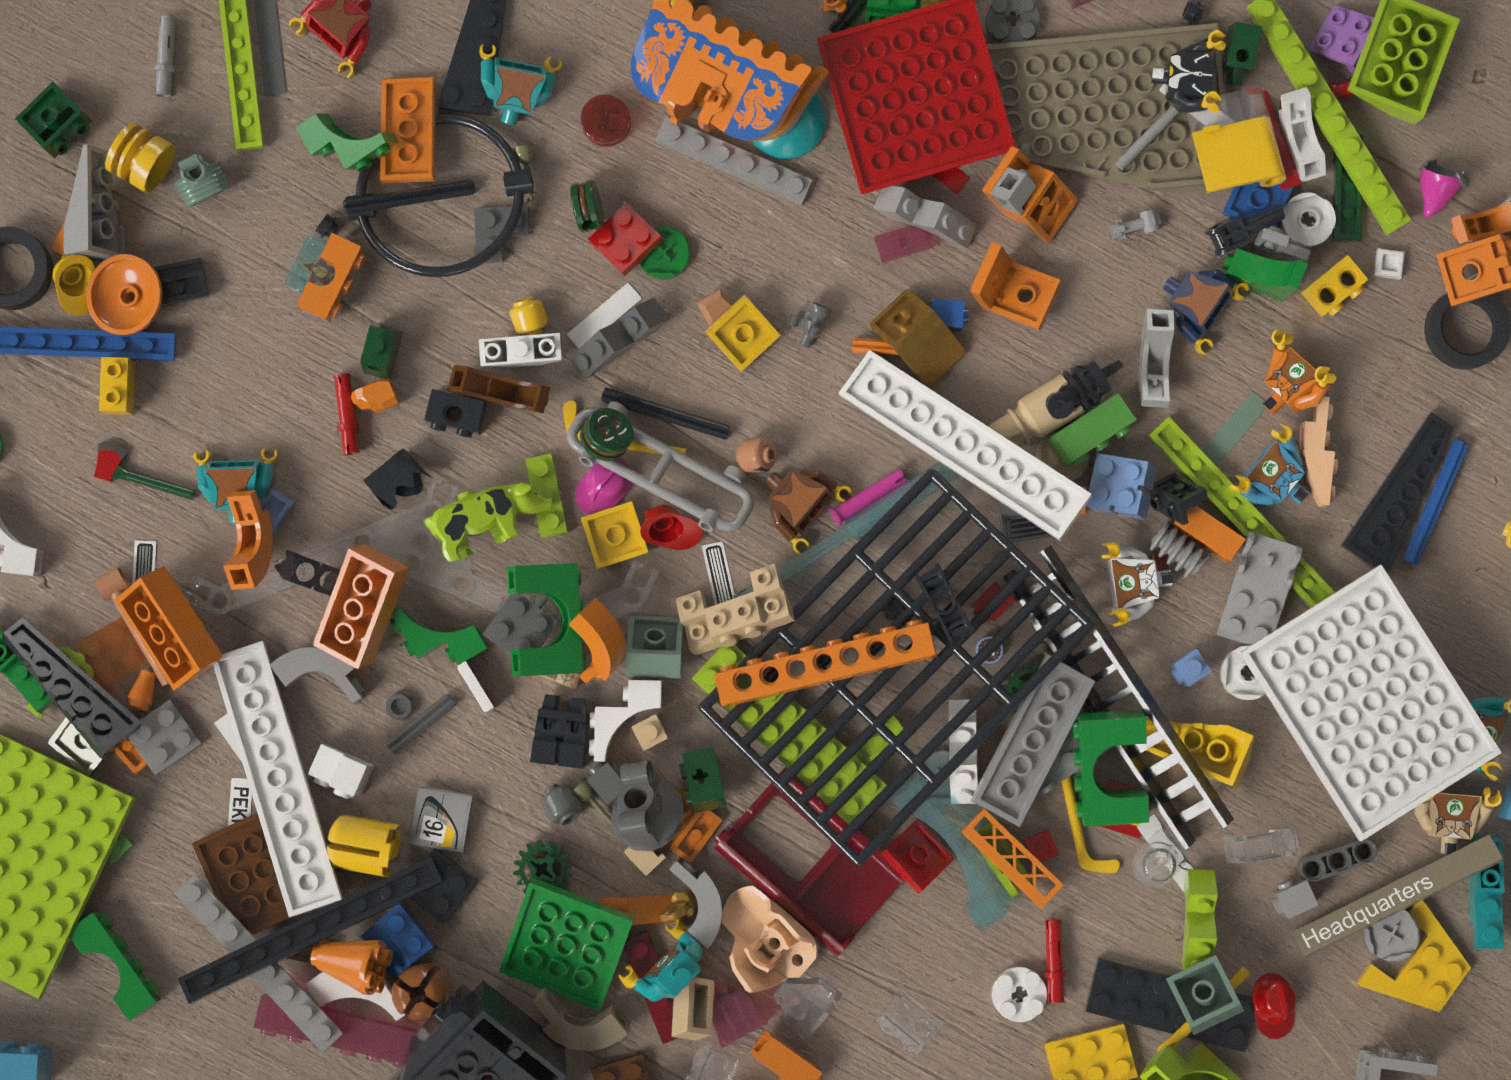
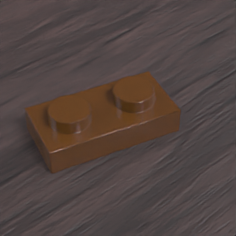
(624, 1069)

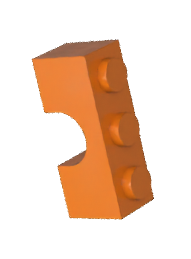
(325, 300)

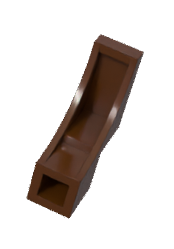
(498, 389)

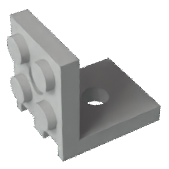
(1372, 1062)

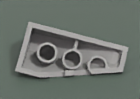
(91, 217)

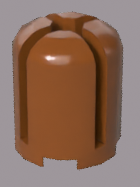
(406, 994)

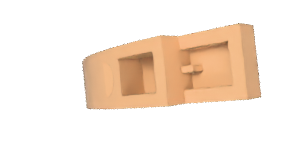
(1318, 463)

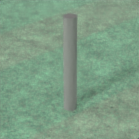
(1146, 138)

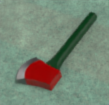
(108, 468)

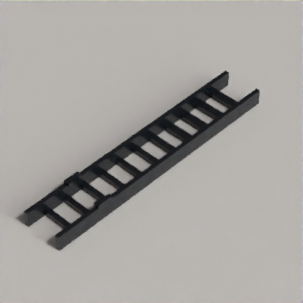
(1150, 708)

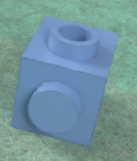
(1189, 668)

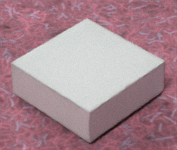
(1388, 263)

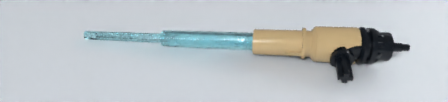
(1035, 416)

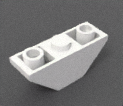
(520, 351)

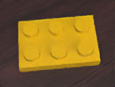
(1092, 1055)

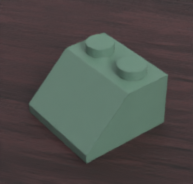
(654, 647)

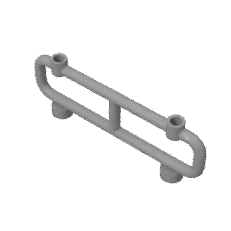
(730, 480)

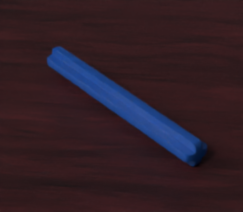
(1435, 502)

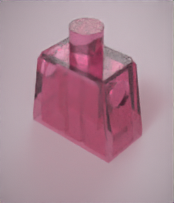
(734, 1013)

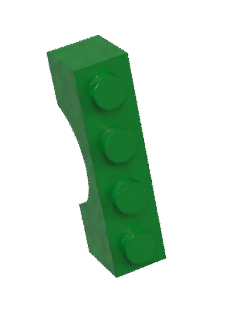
(135, 991)

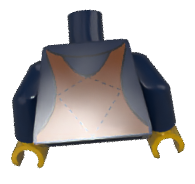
(1200, 301)

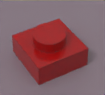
(1041, 846)

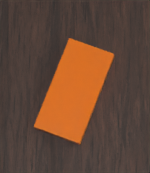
(410, 114)

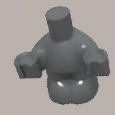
(812, 323)

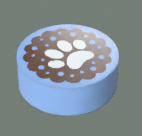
(995, 656)

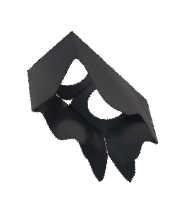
(396, 477)
(289, 566)

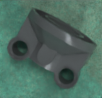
(657, 819)

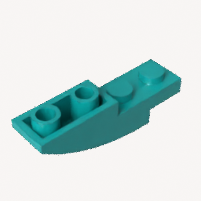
(1486, 905)

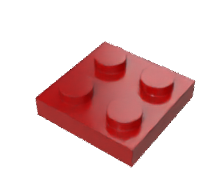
(625, 239)
(918, 855)

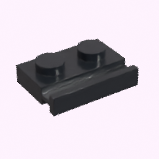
(183, 281)

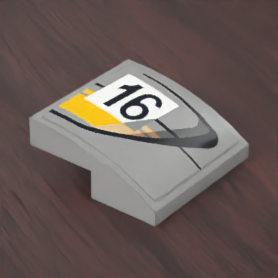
(441, 819)

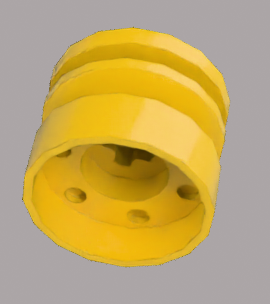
(140, 157)

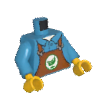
(1275, 473)

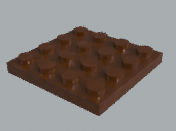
(243, 873)

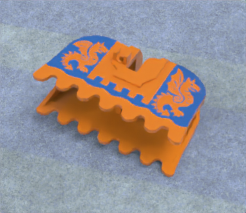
(693, 60)

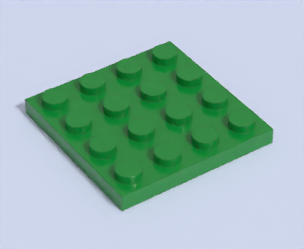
(566, 944)

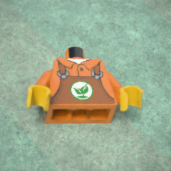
(1293, 378)

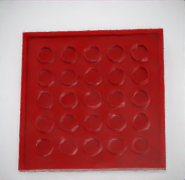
(916, 94)

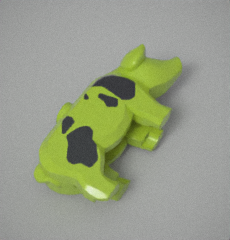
(483, 512)

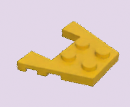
(1430, 971)

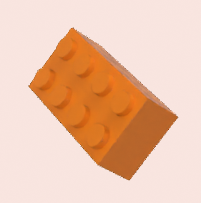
(361, 606)
(169, 628)

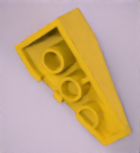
(1217, 749)

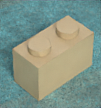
(693, 1010)

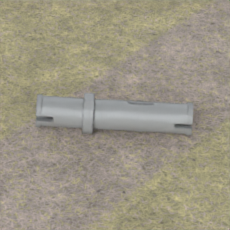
(165, 55)

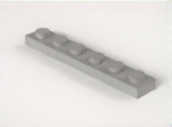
(734, 161)

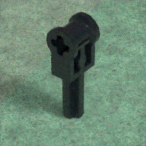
(1237, 231)

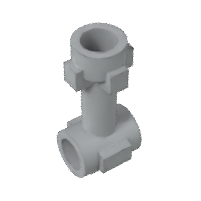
(1149, 221)

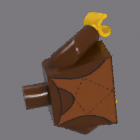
(800, 500)

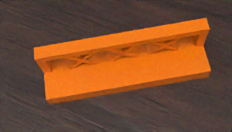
(1004, 866)

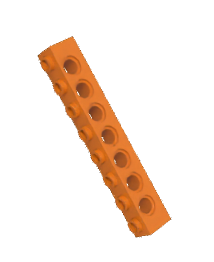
(729, 676)

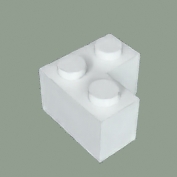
(340, 771)

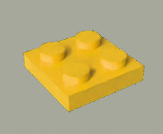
(742, 333)
(614, 535)

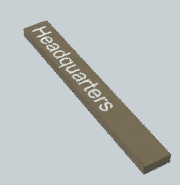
(1397, 896)

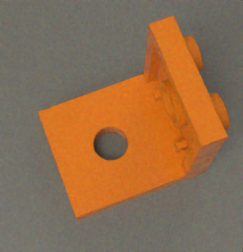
(1493, 262)
(1002, 282)

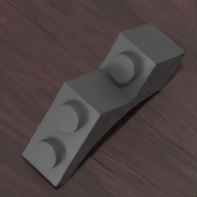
(619, 336)

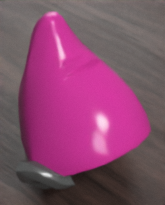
(1439, 186)

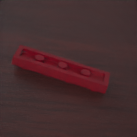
(642, 958)

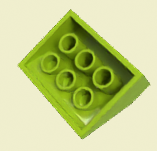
(1403, 58)

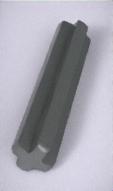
(421, 723)

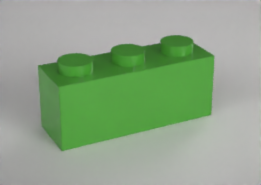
(1092, 431)

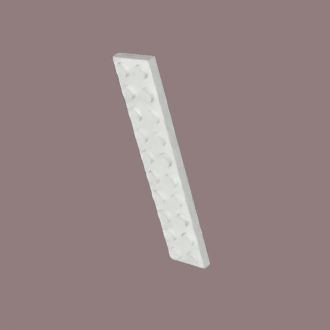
(965, 445)
(277, 779)

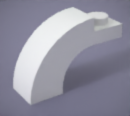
(1300, 134)

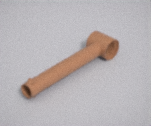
(111, 587)

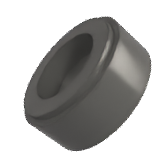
(399, 706)

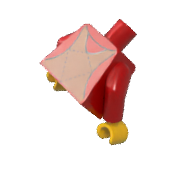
(340, 26)

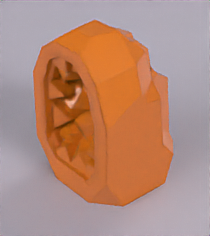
(376, 396)

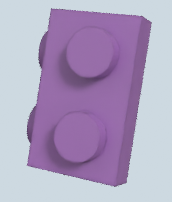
(1342, 36)

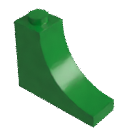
(1265, 275)

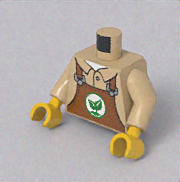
(1455, 816)

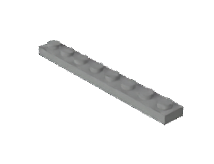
(273, 979)

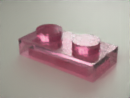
(902, 243)

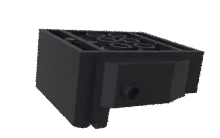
(481, 1036)

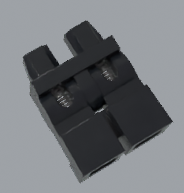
(564, 725)

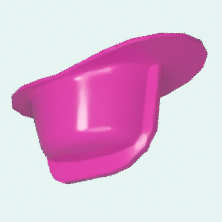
(601, 489)

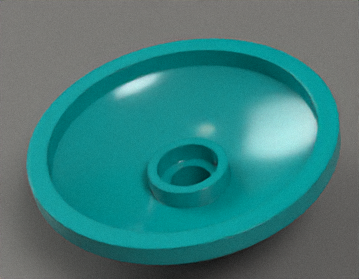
(802, 137)

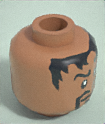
(756, 455)

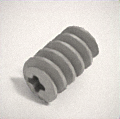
(1177, 550)

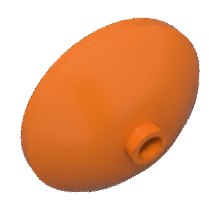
(110, 294)

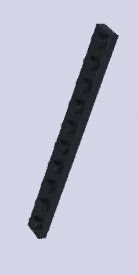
(310, 930)

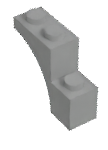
(929, 215)

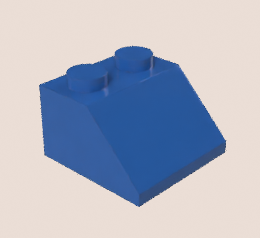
(403, 936)

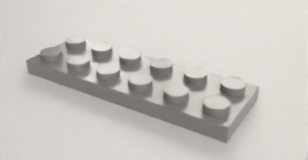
(1032, 744)

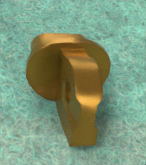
(681, 905)

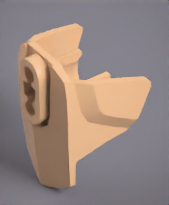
(756, 954)

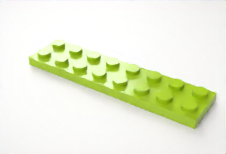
(733, 655)

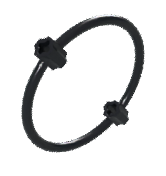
(516, 183)

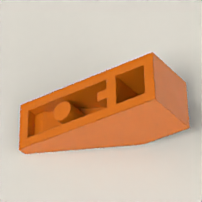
(643, 907)

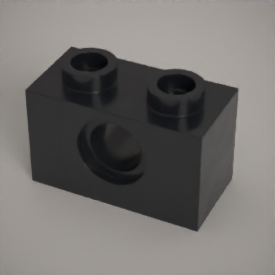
(442, 403)

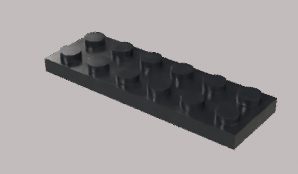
(1148, 1001)

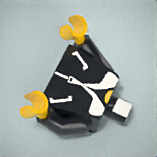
(1191, 75)

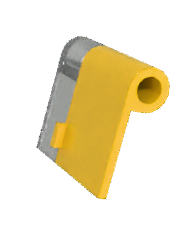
(1237, 142)

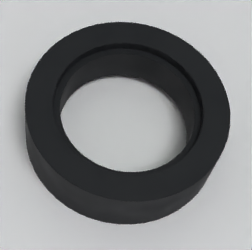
(42, 269)
(1447, 354)

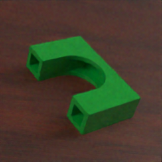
(561, 585)
(1094, 735)

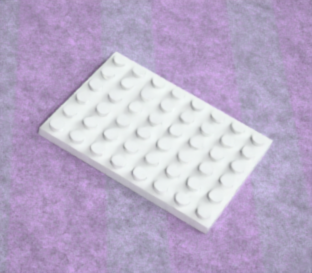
(1370, 702)

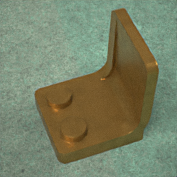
(918, 337)

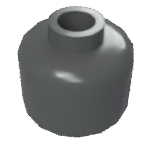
(561, 804)

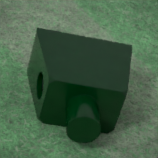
(1245, 40)
(380, 351)

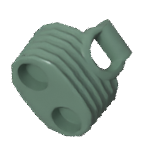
(207, 185)

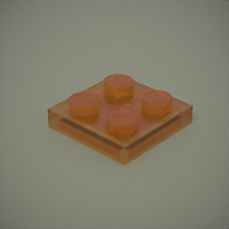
(112, 653)

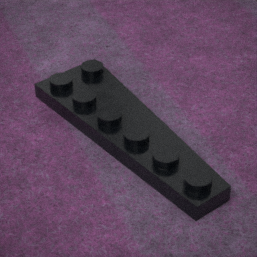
(463, 84)
(1389, 513)

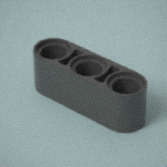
(1349, 859)

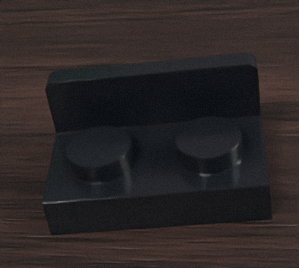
(1175, 495)

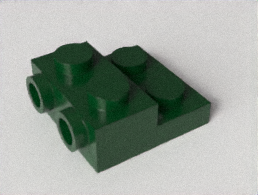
(54, 120)

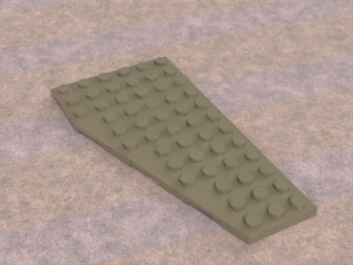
(1092, 97)

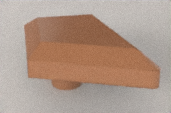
(714, 305)

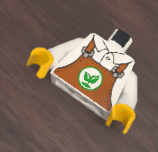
(1133, 582)

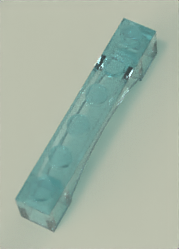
(983, 903)

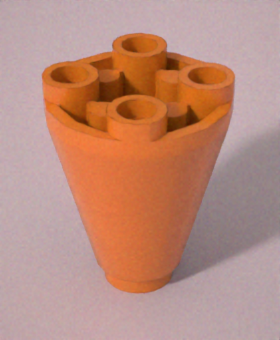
(354, 963)

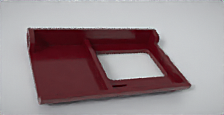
(834, 895)

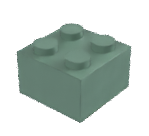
(1204, 995)

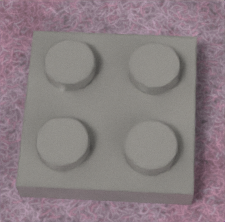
(164, 738)

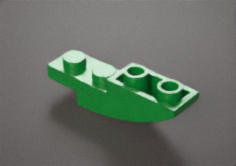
(22, 678)

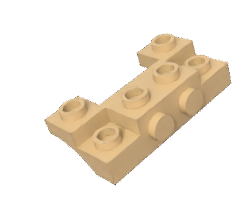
(738, 617)

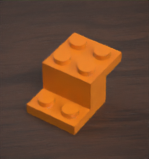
(1047, 204)

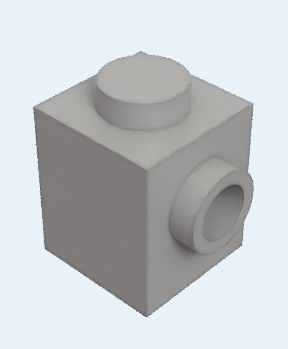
(1293, 898)

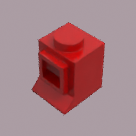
(986, 597)

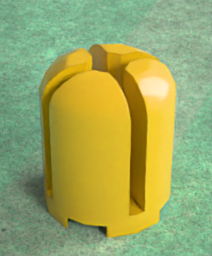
(363, 845)

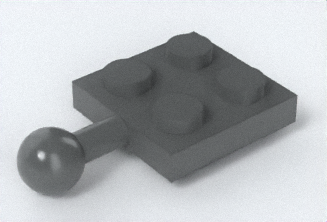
(521, 624)

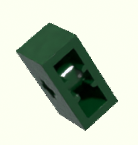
(708, 794)

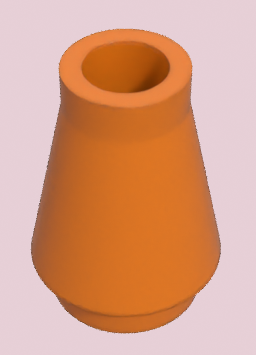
(142, 692)

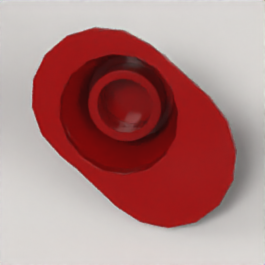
(670, 529)
(1273, 1005)

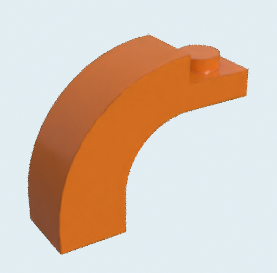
(1482, 225)
(254, 541)
(603, 638)

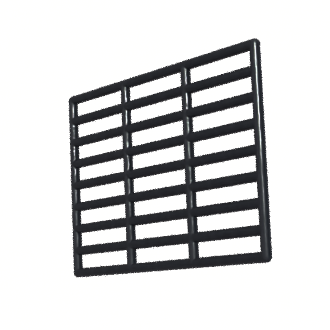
(857, 704)

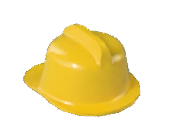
(71, 282)

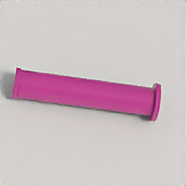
(867, 497)

